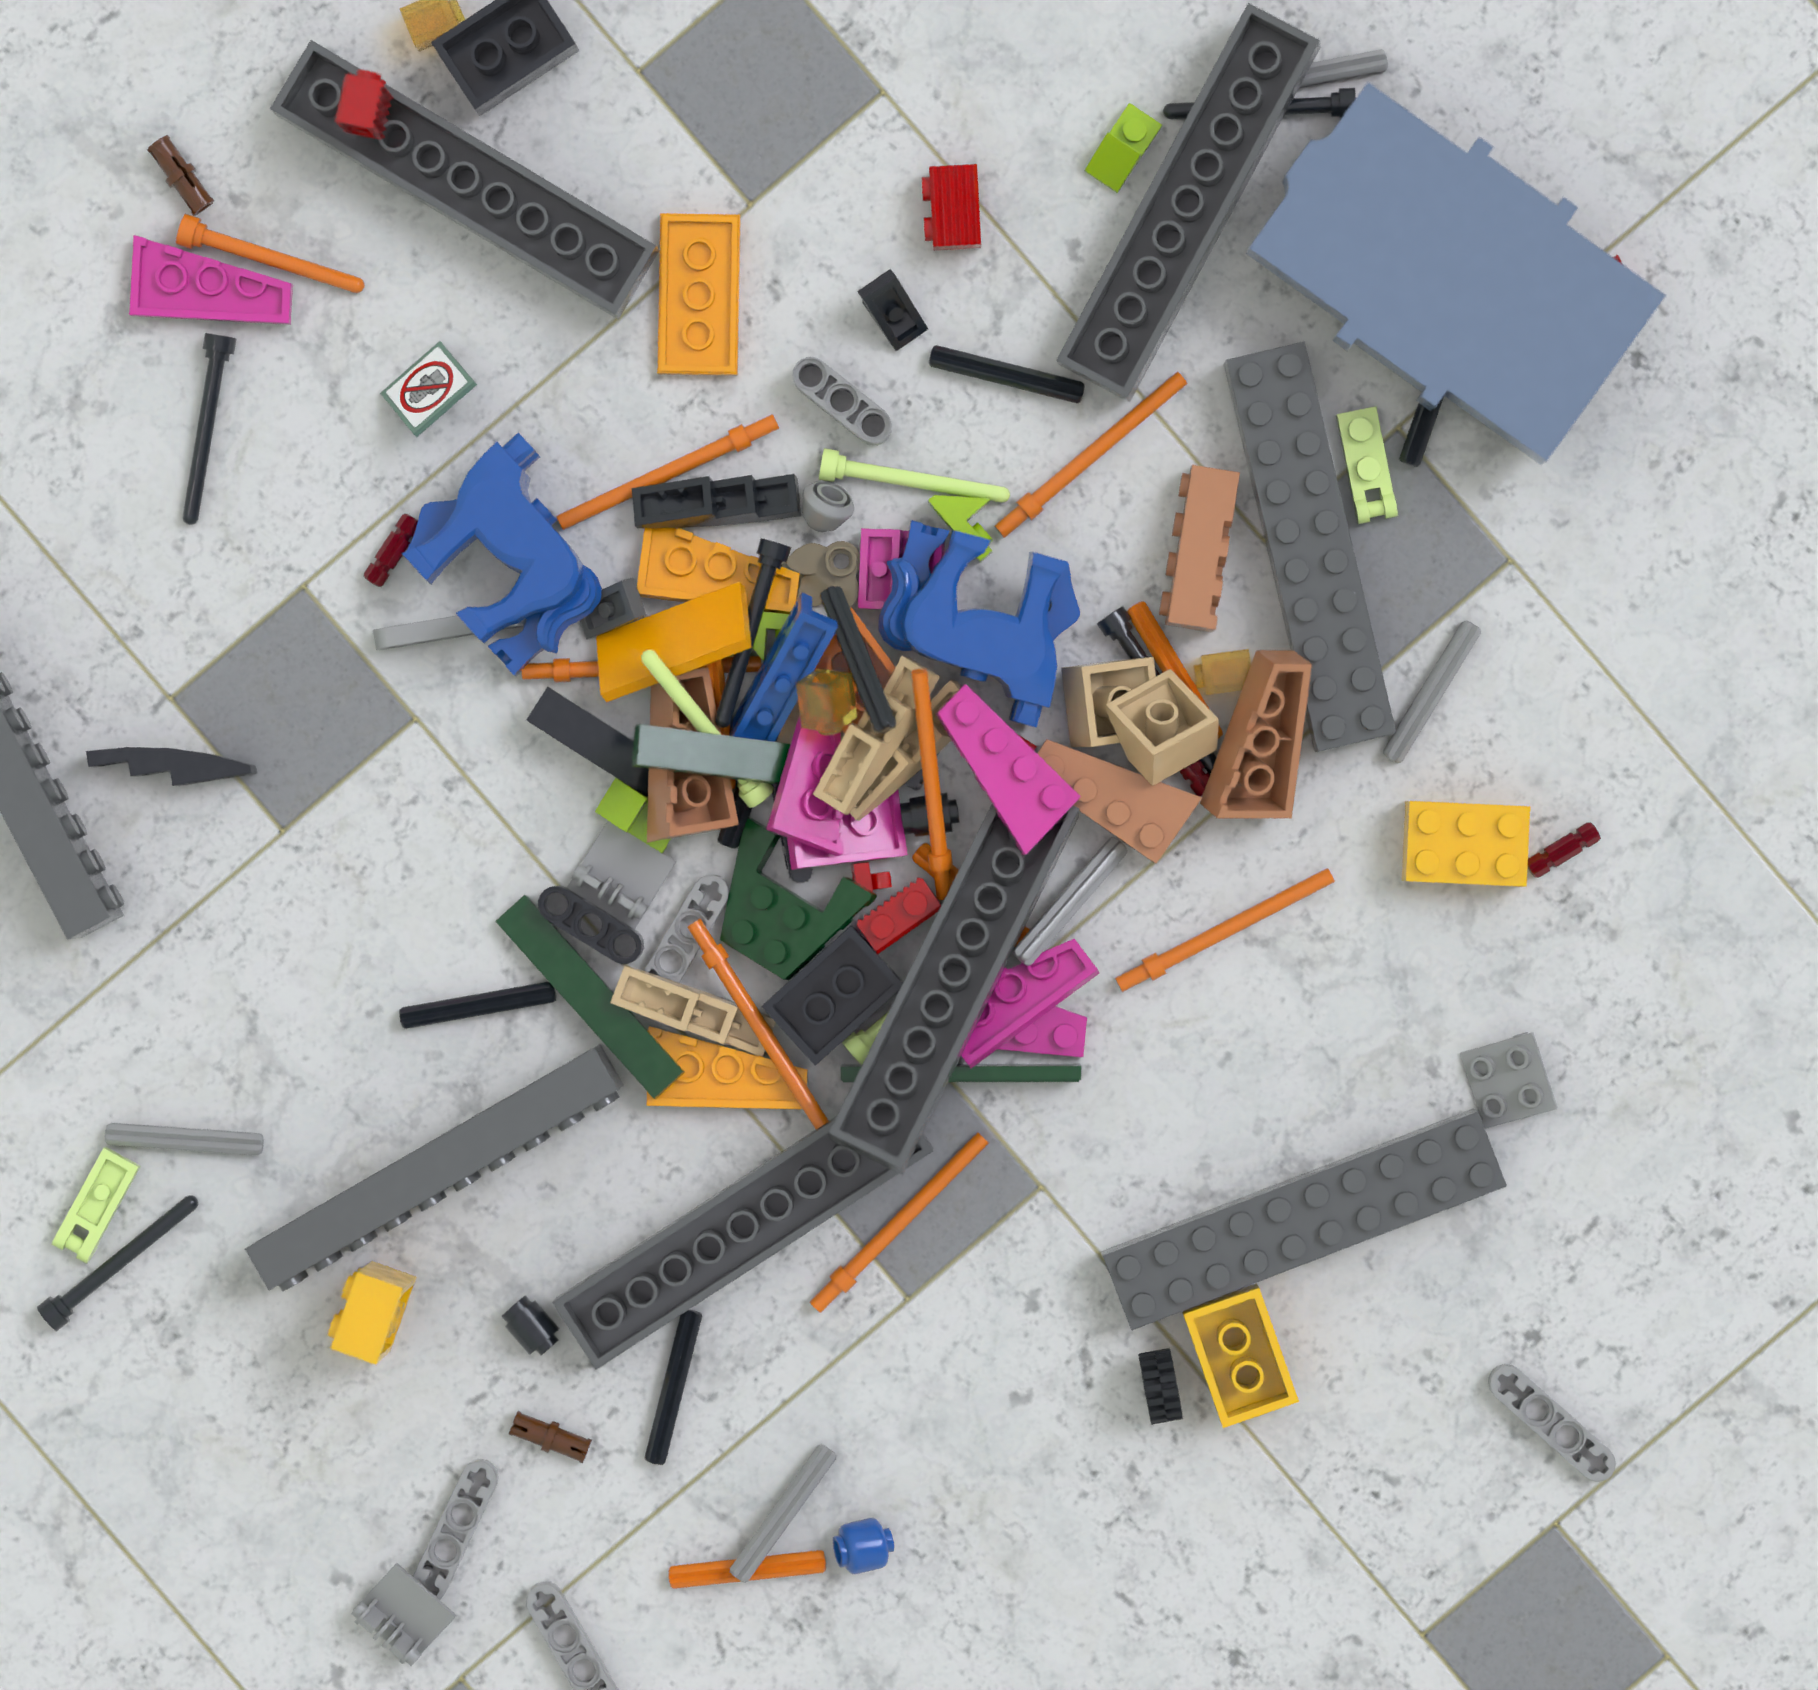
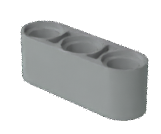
(833, 383)

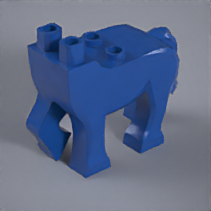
(498, 512)
(1013, 649)

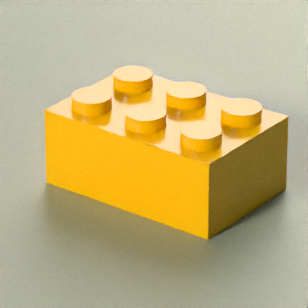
(1465, 843)
(372, 1312)
(1240, 1356)

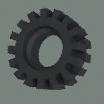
(1160, 1386)

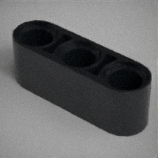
(571, 923)

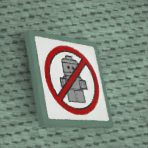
(428, 389)

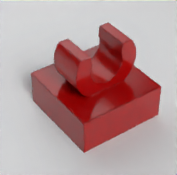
(862, 875)

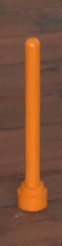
(194, 233)

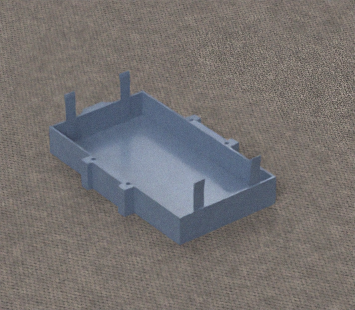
(1454, 273)

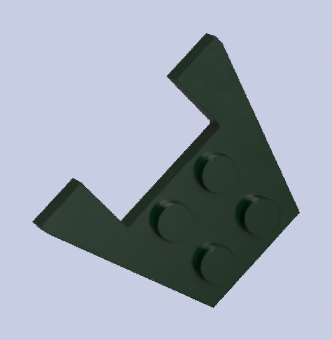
(774, 922)

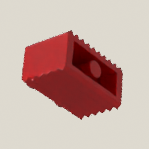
(364, 105)
(953, 207)
(899, 915)

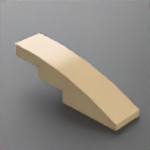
(864, 751)
(906, 758)
(686, 1009)

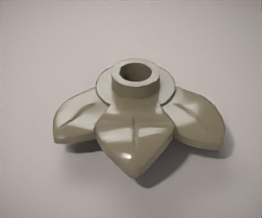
(819, 571)

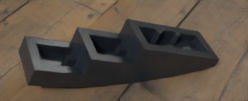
(716, 503)
(589, 738)
(184, 765)

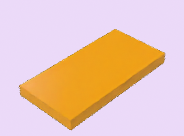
(699, 294)
(681, 637)

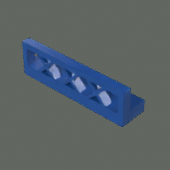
(787, 662)

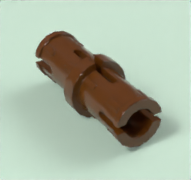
(180, 175)
(550, 1437)

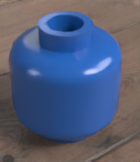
(863, 1546)

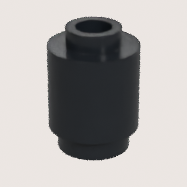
(915, 815)
(531, 1326)

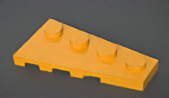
(684, 567)
(721, 1077)

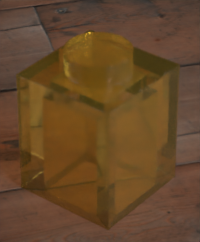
(430, 19)
(1222, 672)
(826, 701)

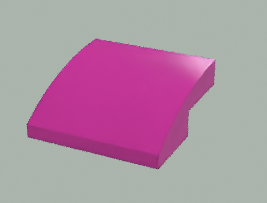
(875, 578)

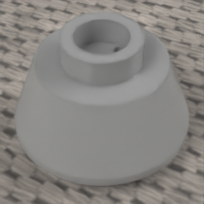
(826, 506)

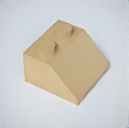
(1091, 688)
(1163, 726)

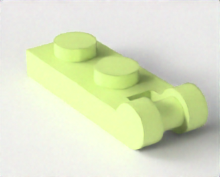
(1366, 463)
(96, 1203)

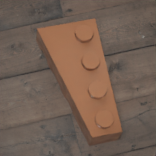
(1200, 548)
(1263, 741)
(1122, 800)
(681, 801)

